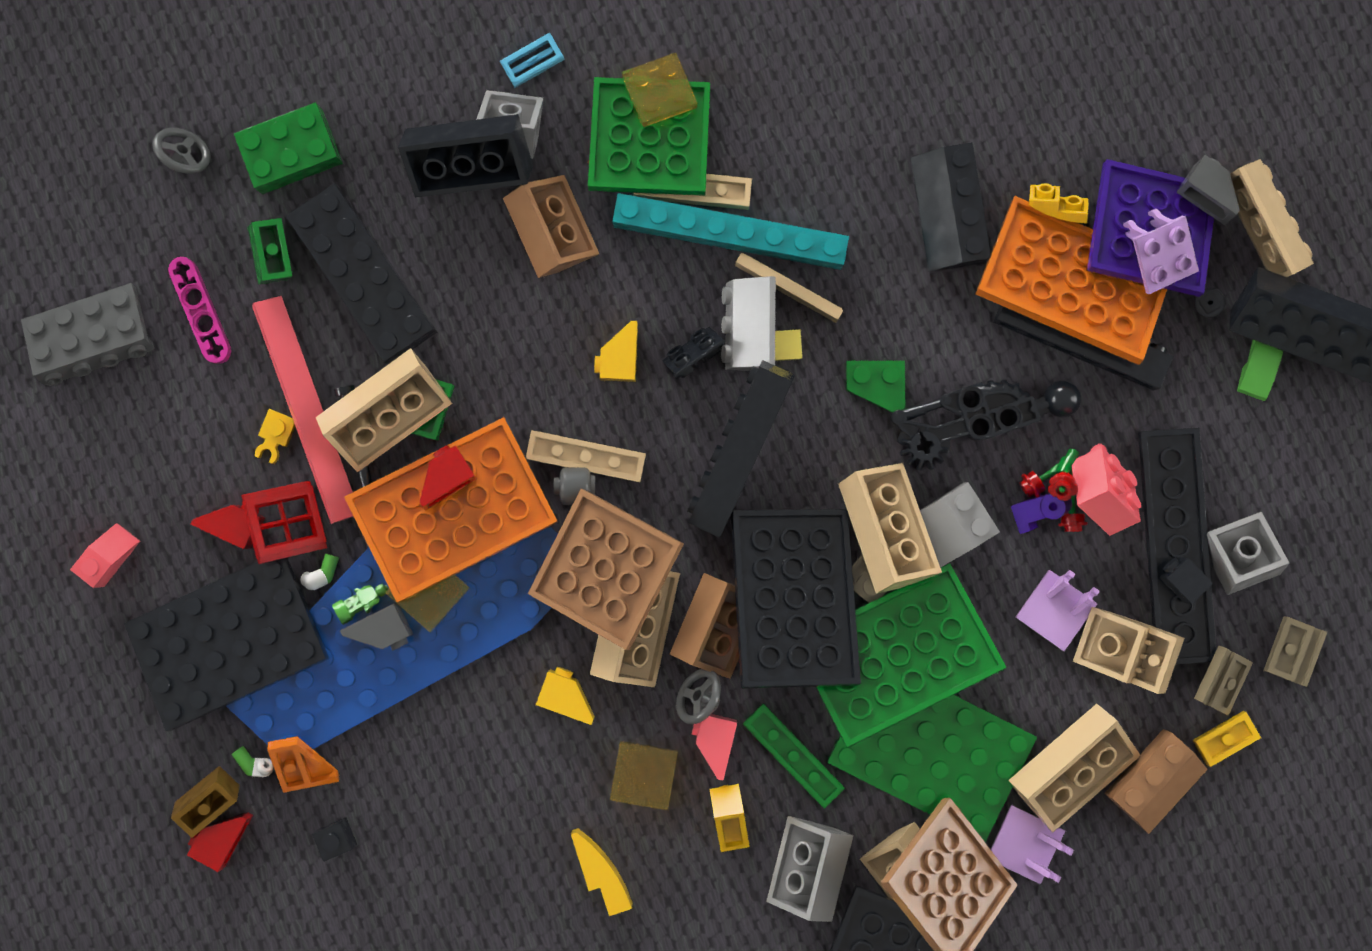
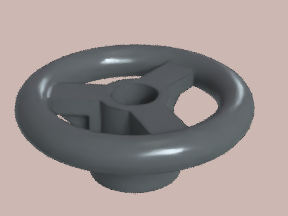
(178, 155)
(705, 698)

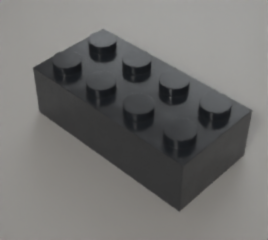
(466, 156)

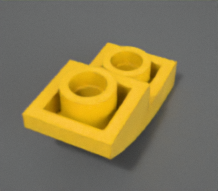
(1048, 201)

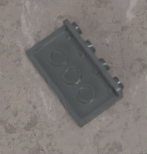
(86, 335)

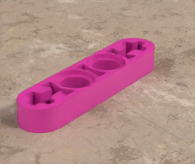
(196, 312)

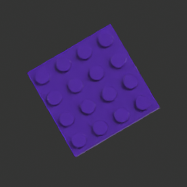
(1129, 194)

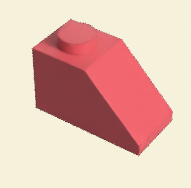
(105, 556)
(715, 741)

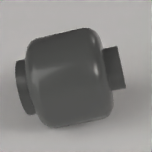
(570, 483)

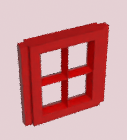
(278, 496)

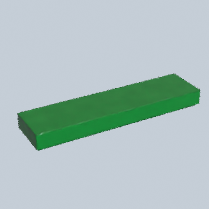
(793, 755)

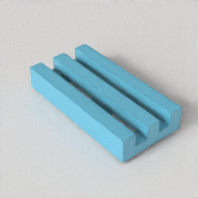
(516, 81)

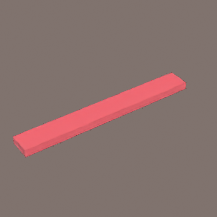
(303, 406)

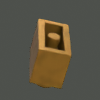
(205, 801)

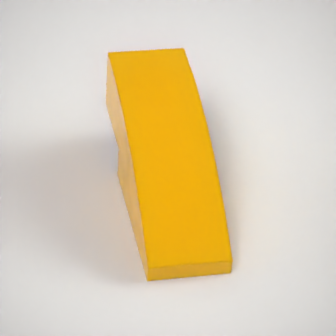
(601, 873)

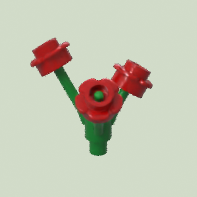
(1061, 486)

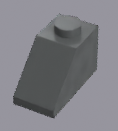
(1211, 189)
(381, 629)

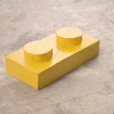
(1226, 738)

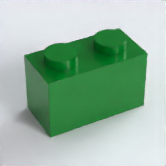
(269, 251)

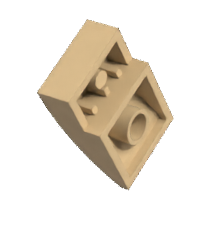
(1128, 650)

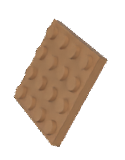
(605, 569)
(949, 881)

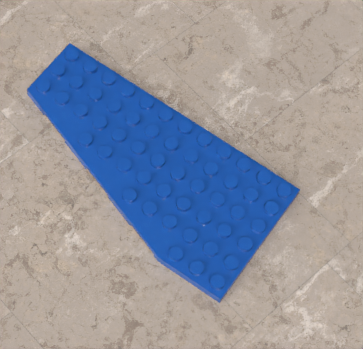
(367, 679)

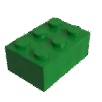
(288, 148)

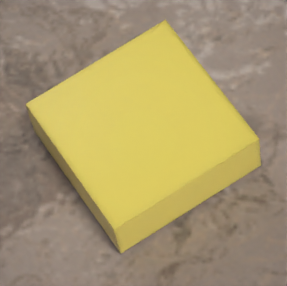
(788, 345)

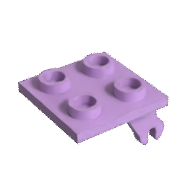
(1163, 253)
(1057, 609)
(1028, 845)

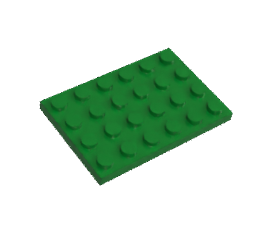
(912, 655)
(943, 754)

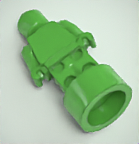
(364, 599)

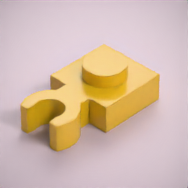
(276, 430)

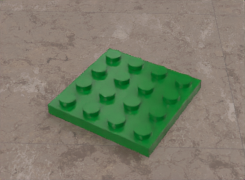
(647, 159)

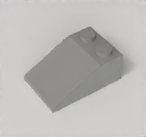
(957, 523)

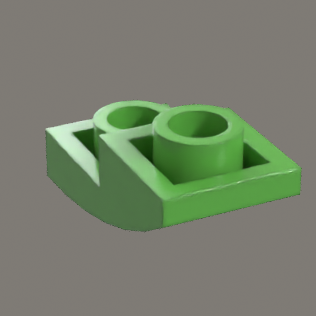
(1260, 370)

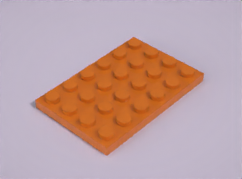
(1043, 274)
(467, 527)

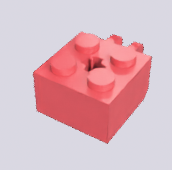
(1106, 490)

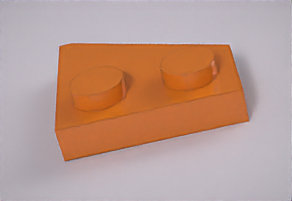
(299, 765)

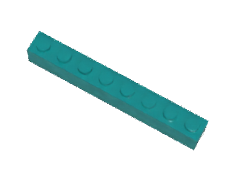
(730, 231)

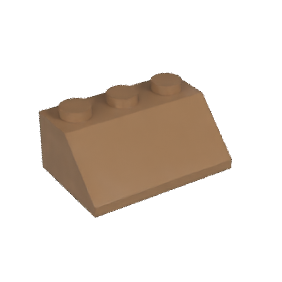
(550, 225)
(710, 628)
(1156, 780)

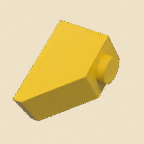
(619, 356)
(565, 696)
(729, 817)

